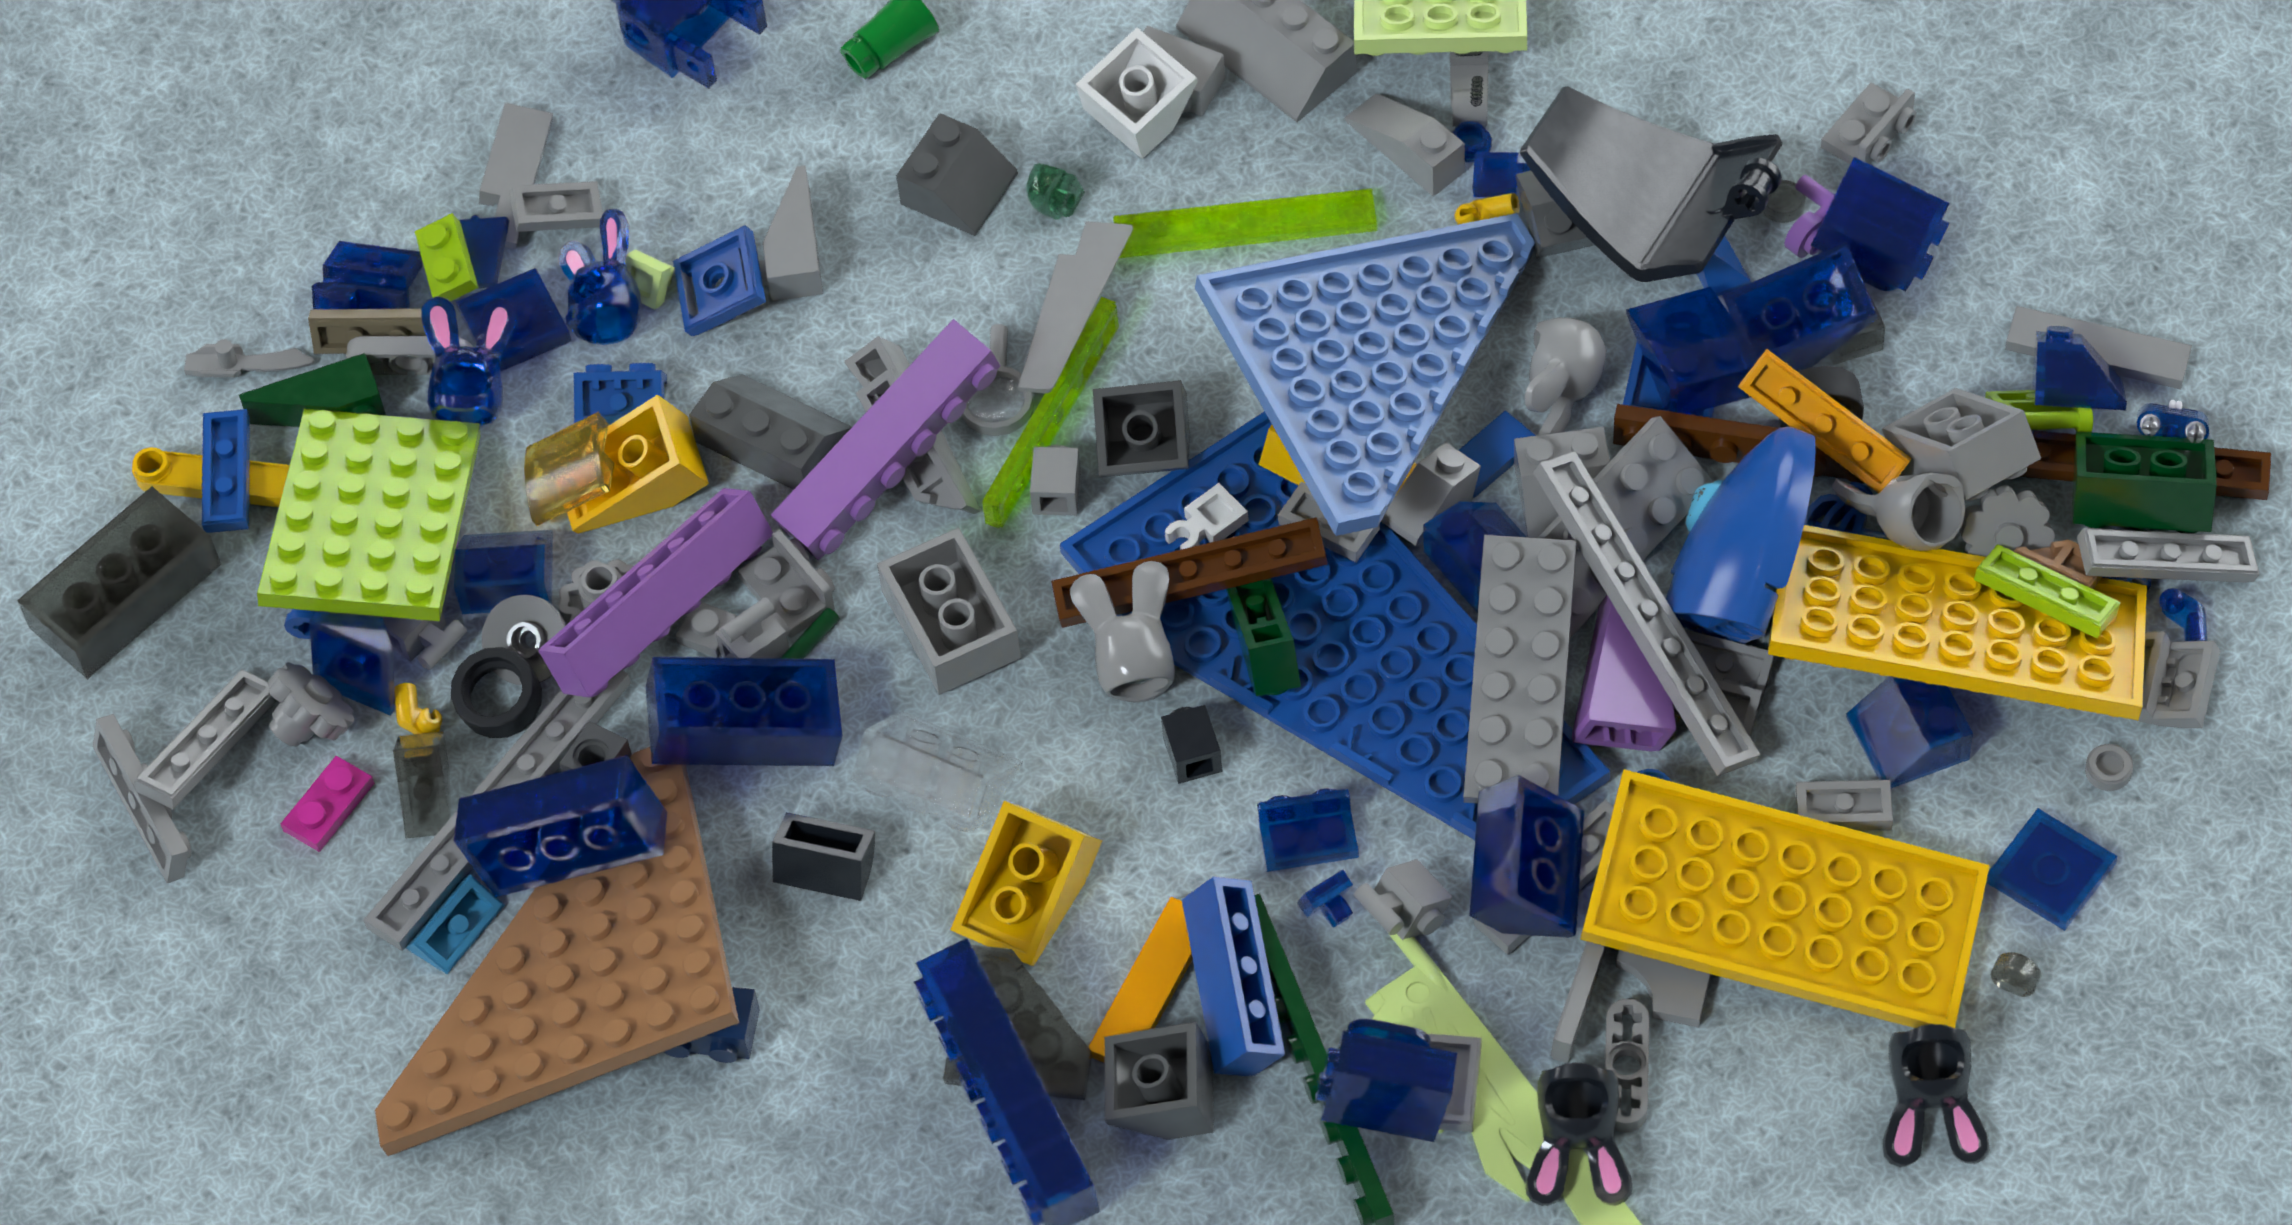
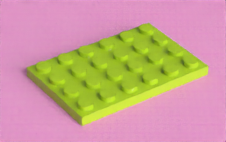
(370, 515)

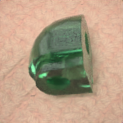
(1053, 191)

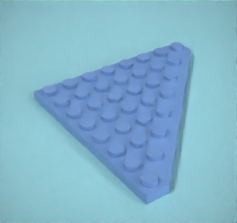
(1365, 349)

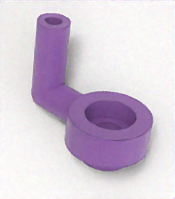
(1804, 229)

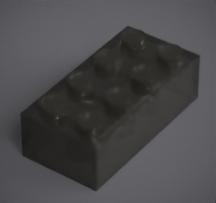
(119, 582)

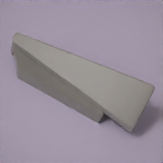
(1069, 302)
(936, 474)

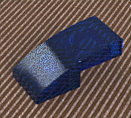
(356, 296)

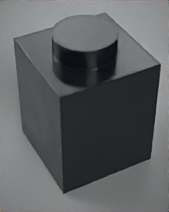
(1191, 743)

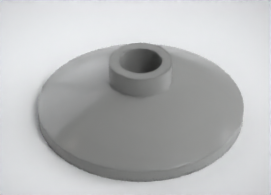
(510, 624)

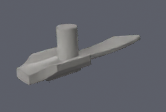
(229, 360)

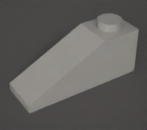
(1411, 141)
(791, 245)

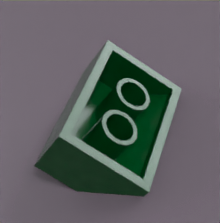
(2143, 482)

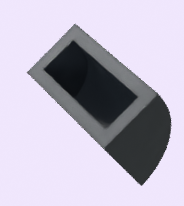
(822, 856)

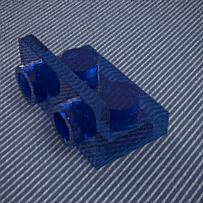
(373, 265)
(1307, 829)

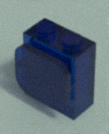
(1884, 226)
(1387, 1080)

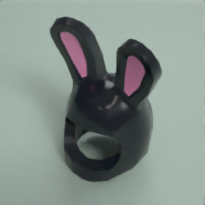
(1932, 1071)
(1578, 1112)

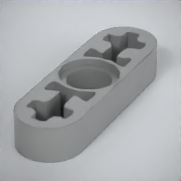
(389, 353)
(1621, 1048)

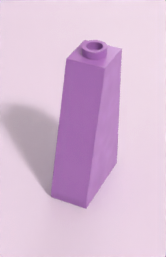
(1620, 693)

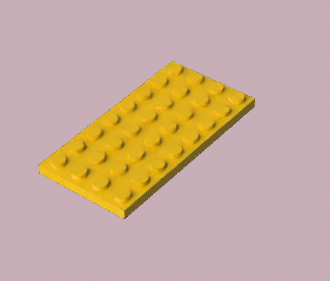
(1928, 621)
(1785, 902)

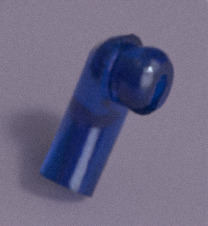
(2186, 613)

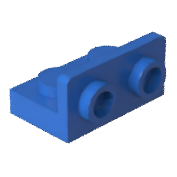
(615, 392)

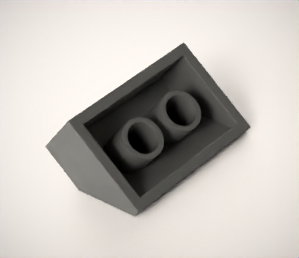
(764, 429)

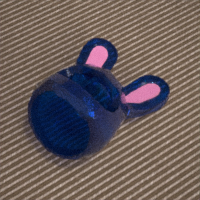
(602, 294)
(467, 379)

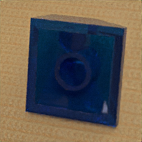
(2073, 373)
(354, 657)

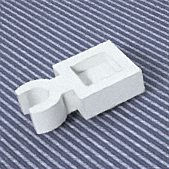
(1209, 517)

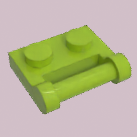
(2045, 417)

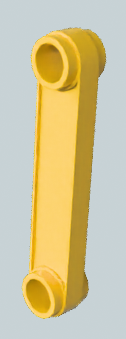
(182, 476)

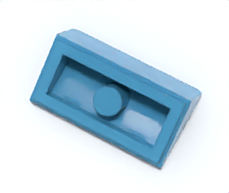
(456, 925)

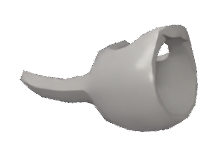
(1563, 369)
(1912, 509)
(1132, 644)

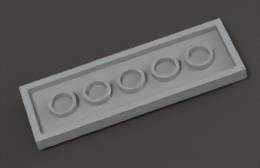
(1648, 493)
(1520, 662)

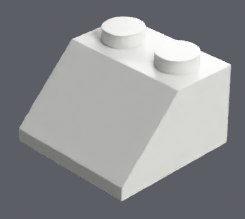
(1137, 92)

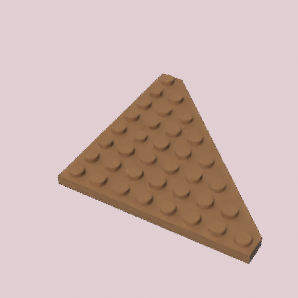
(576, 986)

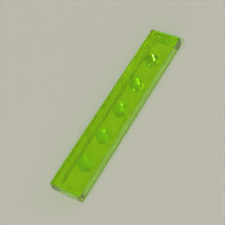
(1249, 223)
(1051, 413)

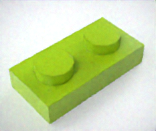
(446, 258)

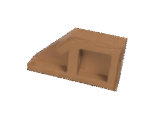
(2063, 558)

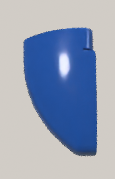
(1745, 541)

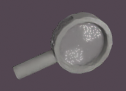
(1001, 405)

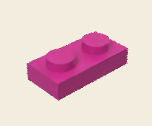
(327, 803)

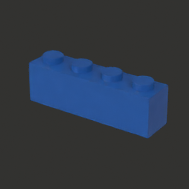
(1233, 977)

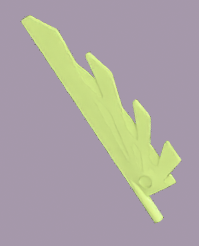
(1506, 1103)

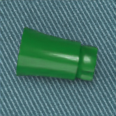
(888, 36)

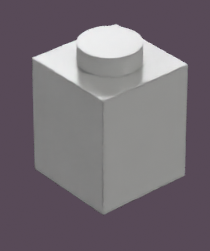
(1055, 480)

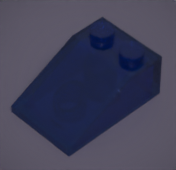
(1803, 308)
(1692, 350)

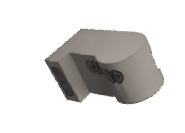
(1469, 87)

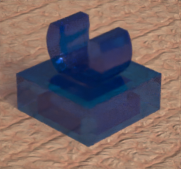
(1329, 899)

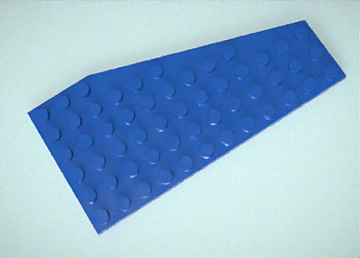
(1374, 639)

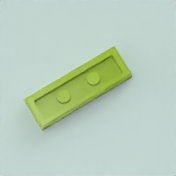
(2047, 591)

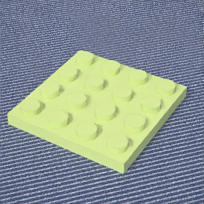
(1439, 26)

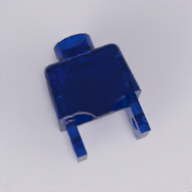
(675, 31)

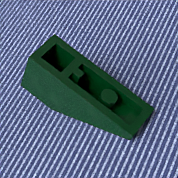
(334, 387)
(1264, 638)

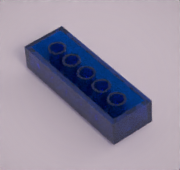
(1010, 1093)

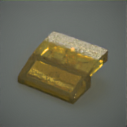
(567, 469)

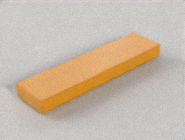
(1834, 427)
(1150, 980)

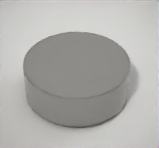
(2109, 767)

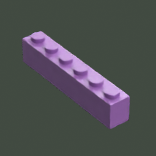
(887, 440)
(656, 593)

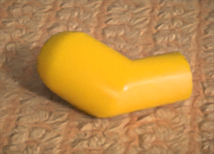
(1487, 208)
(412, 717)

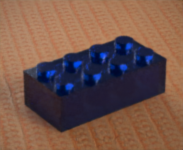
(743, 711)
(561, 826)

